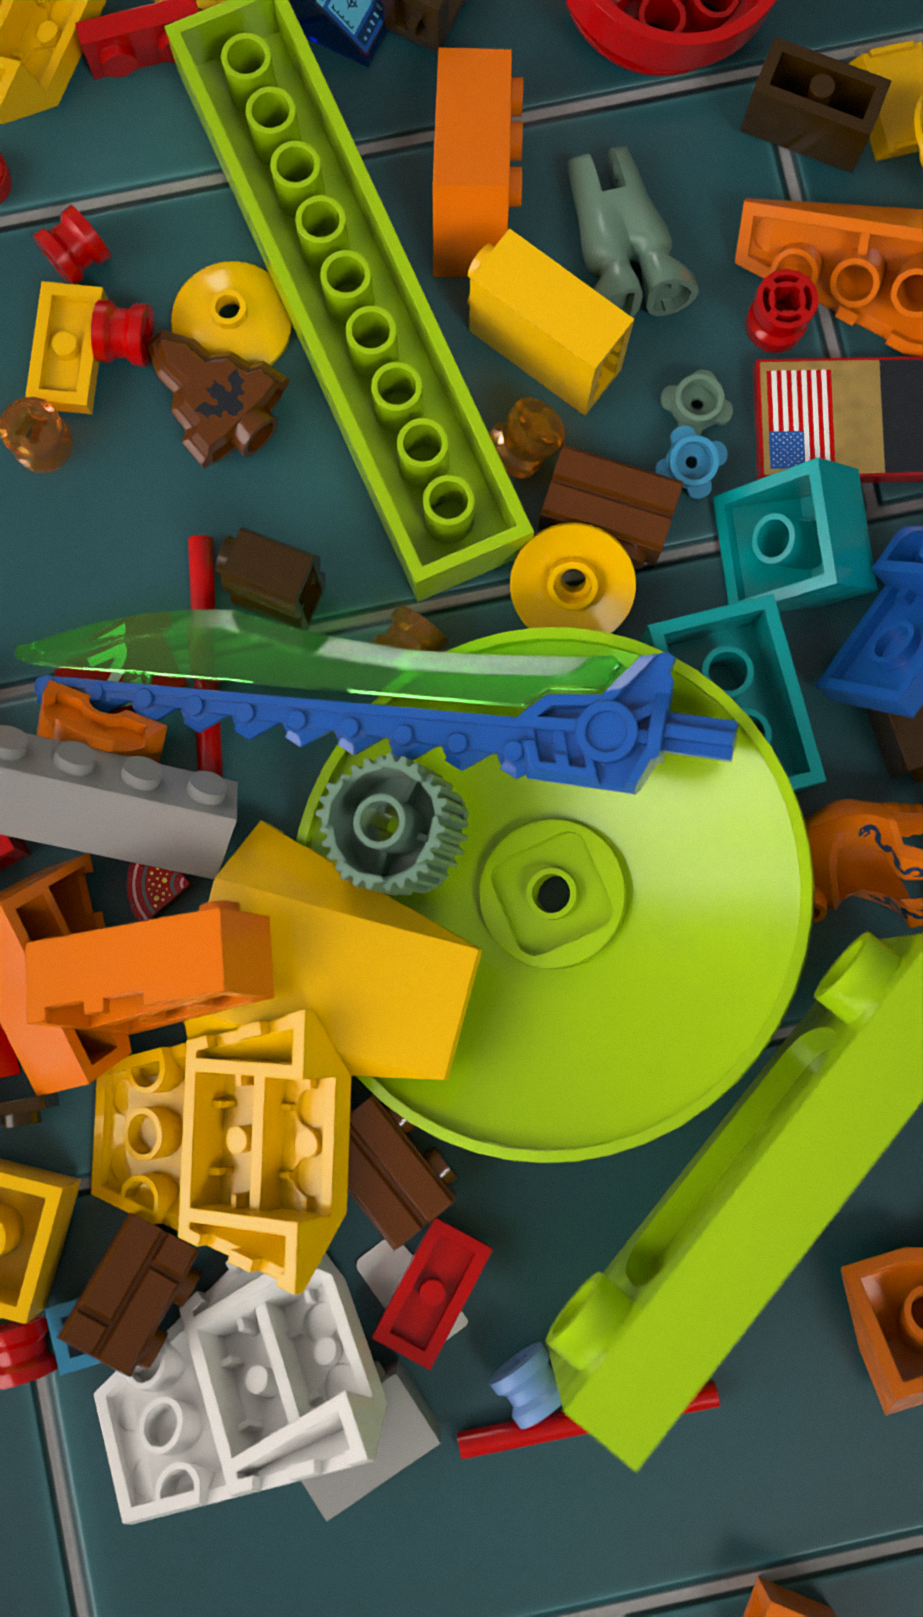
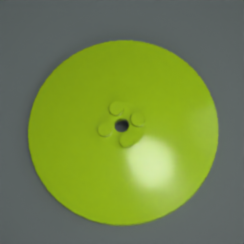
(659, 967)

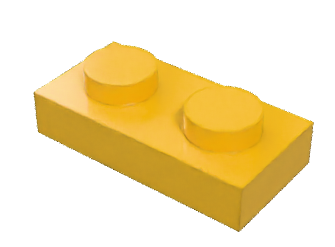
(61, 354)

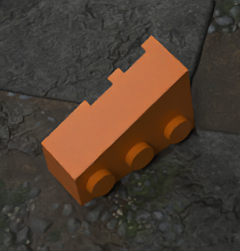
(474, 154)
(40, 908)
(150, 971)

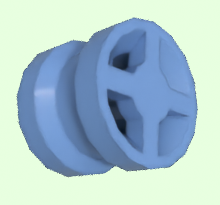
(528, 1385)

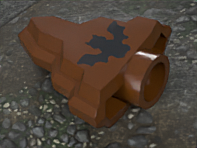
(217, 397)

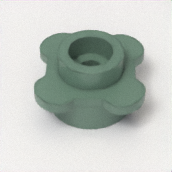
(703, 388)

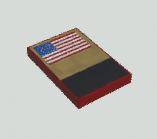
(843, 412)

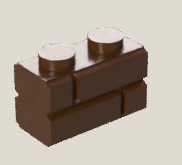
(613, 496)
(392, 1175)
(129, 1296)

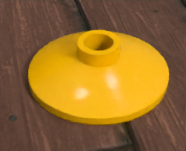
(255, 333)
(547, 601)

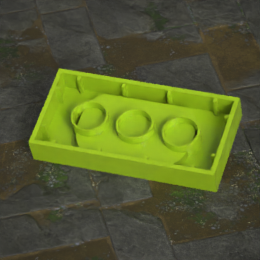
(747, 1203)

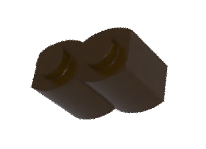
(271, 578)

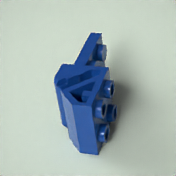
(884, 654)

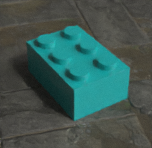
(750, 660)

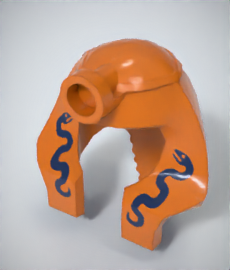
(862, 855)

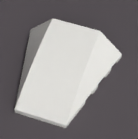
(244, 1396)

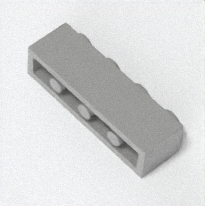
(114, 804)

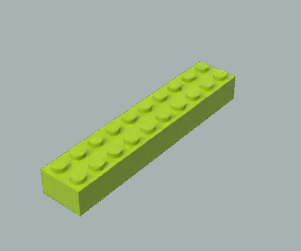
(350, 293)

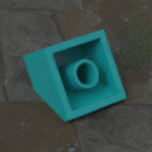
(796, 537)

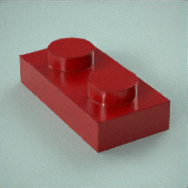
(131, 38)
(432, 1292)

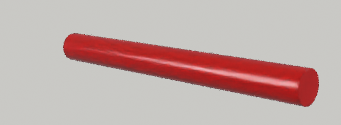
(203, 598)
(554, 1427)

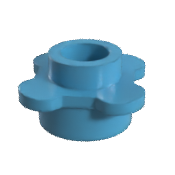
(708, 457)

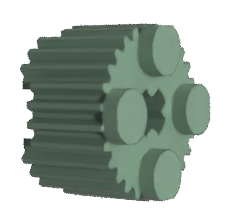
(427, 832)

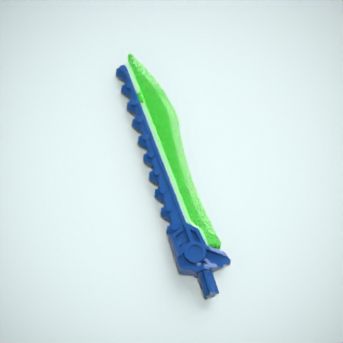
(562, 739)

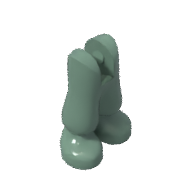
(624, 228)

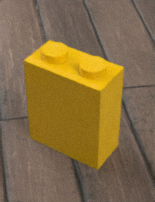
(546, 321)

